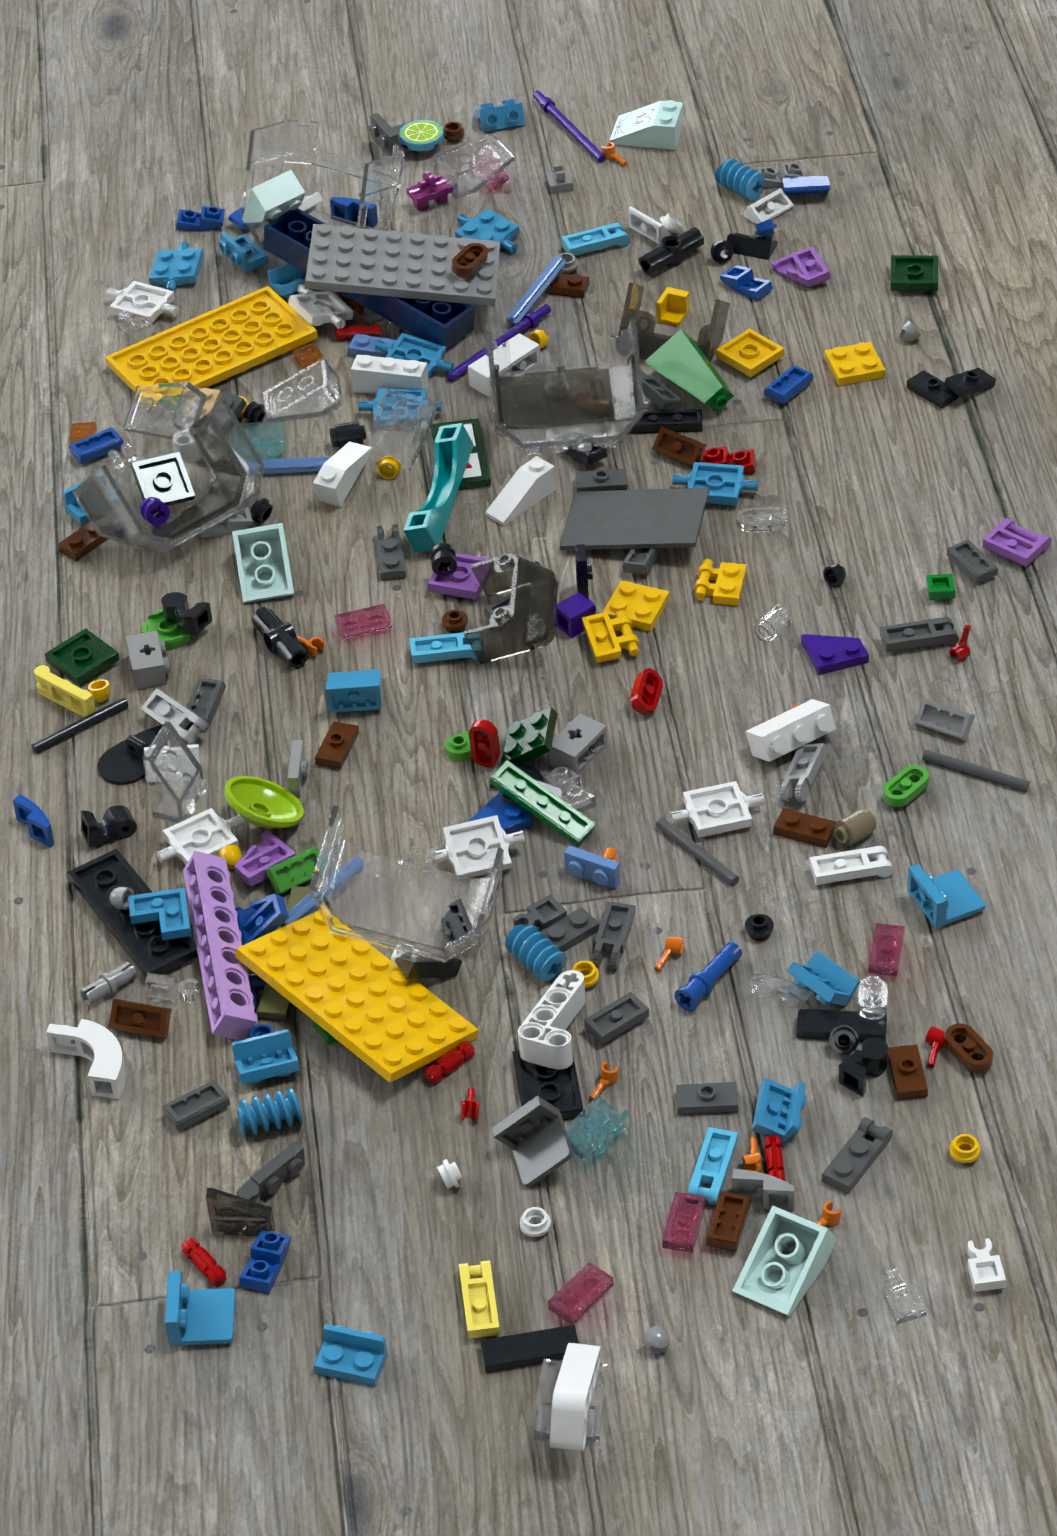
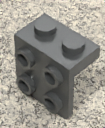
(386, 135)
(537, 1139)

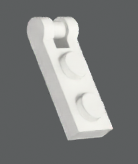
(851, 865)

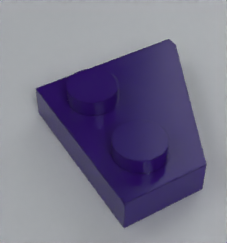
(834, 652)

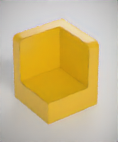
(673, 306)

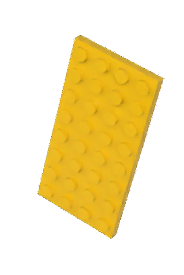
(215, 343)
(357, 996)

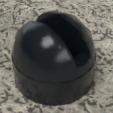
(834, 574)

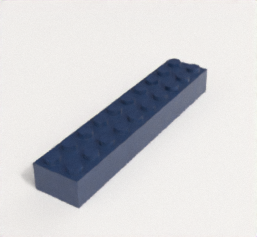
(429, 320)

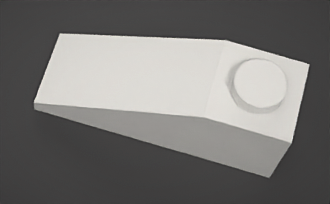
(340, 473)
(524, 490)

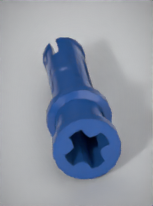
(702, 982)

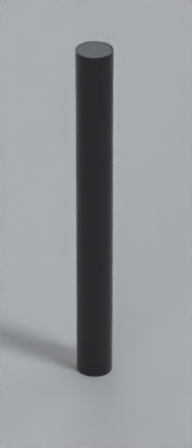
(79, 725)

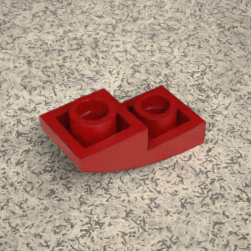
(722, 456)

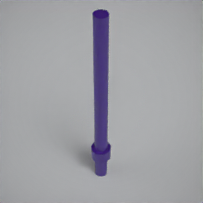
(549, 107)
(529, 321)

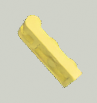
(64, 692)
(479, 1300)

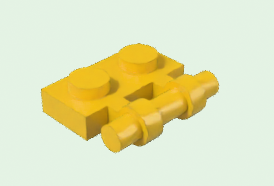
(728, 585)
(602, 637)

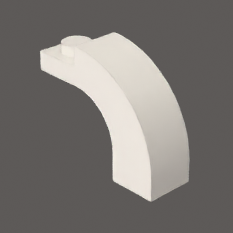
(98, 1045)

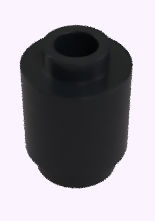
(347, 432)

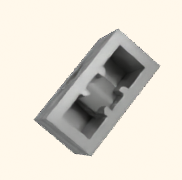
(146, 659)
(578, 743)

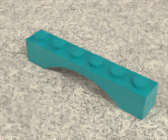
(452, 451)

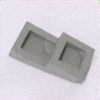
(234, 523)
(764, 1187)

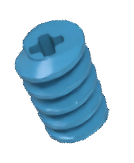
(740, 179)
(535, 951)
(269, 1112)

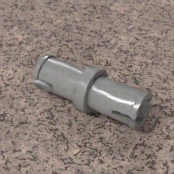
(107, 983)

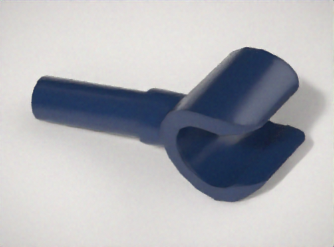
(256, 984)

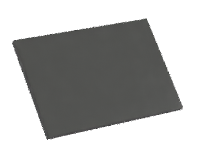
(635, 518)

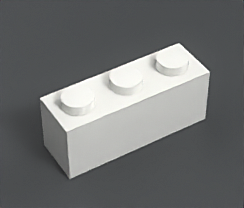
(524, 357)
(374, 372)
(790, 730)

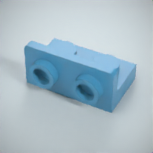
(351, 1355)

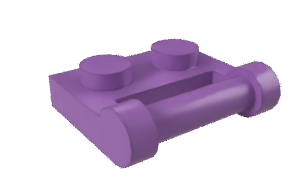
(1016, 542)

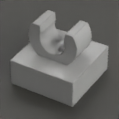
(559, 180)

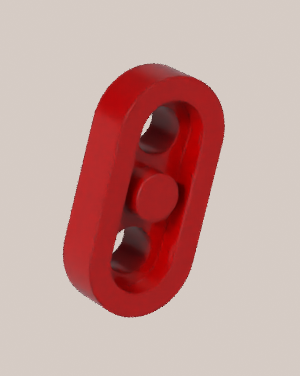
(646, 691)
(484, 743)

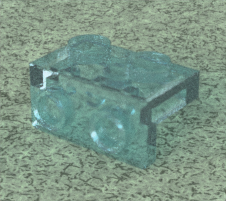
(267, 436)
(594, 1127)

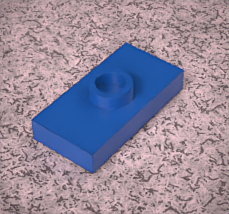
(788, 384)
(96, 445)

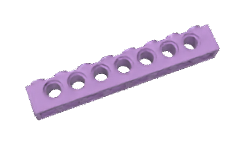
(216, 939)

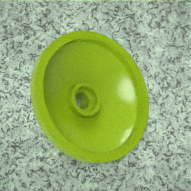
(263, 802)

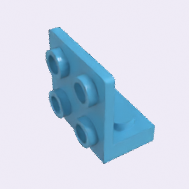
(354, 691)
(944, 896)
(198, 1315)

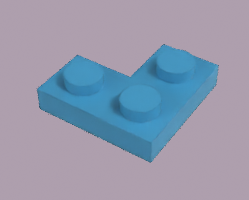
(166, 906)

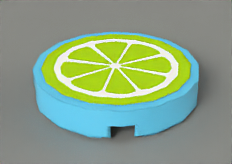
(421, 135)

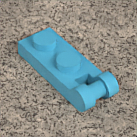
(595, 239)
(440, 648)
(713, 1164)

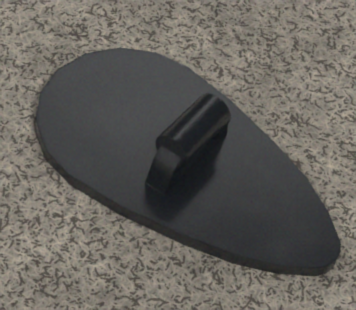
(124, 761)

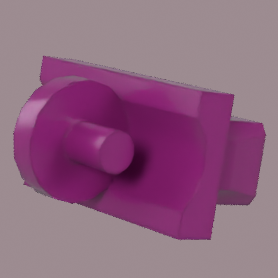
(429, 188)

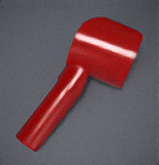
(962, 649)
(936, 1039)
(470, 1107)

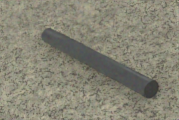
(976, 770)
(697, 851)

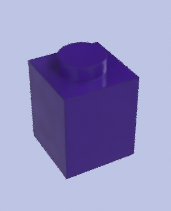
(570, 614)

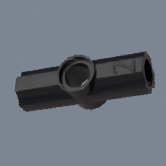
(671, 251)
(280, 637)

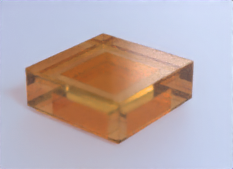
(307, 355)
(82, 430)

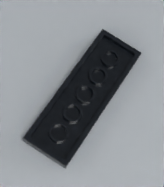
(141, 940)

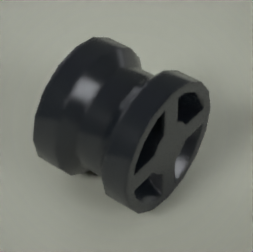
(443, 559)

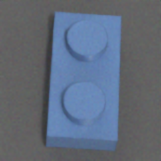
(365, 345)
(592, 867)

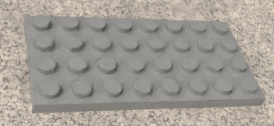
(398, 265)

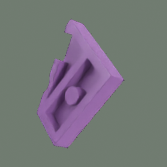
(803, 267)
(267, 854)

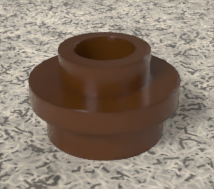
(453, 131)
(454, 621)

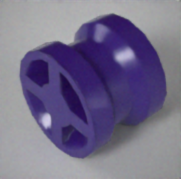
(149, 508)

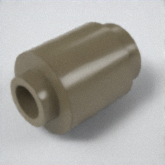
(855, 827)

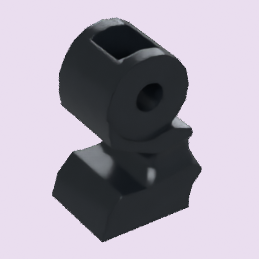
(177, 610)
(114, 823)
(868, 1061)

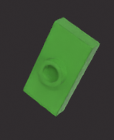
(293, 870)

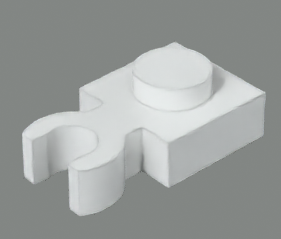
(985, 1270)

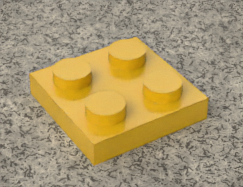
(750, 352)
(854, 363)
(639, 602)

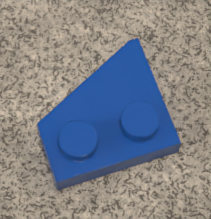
(510, 817)
(262, 917)

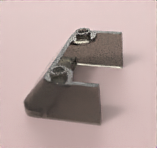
(649, 342)
(532, 609)

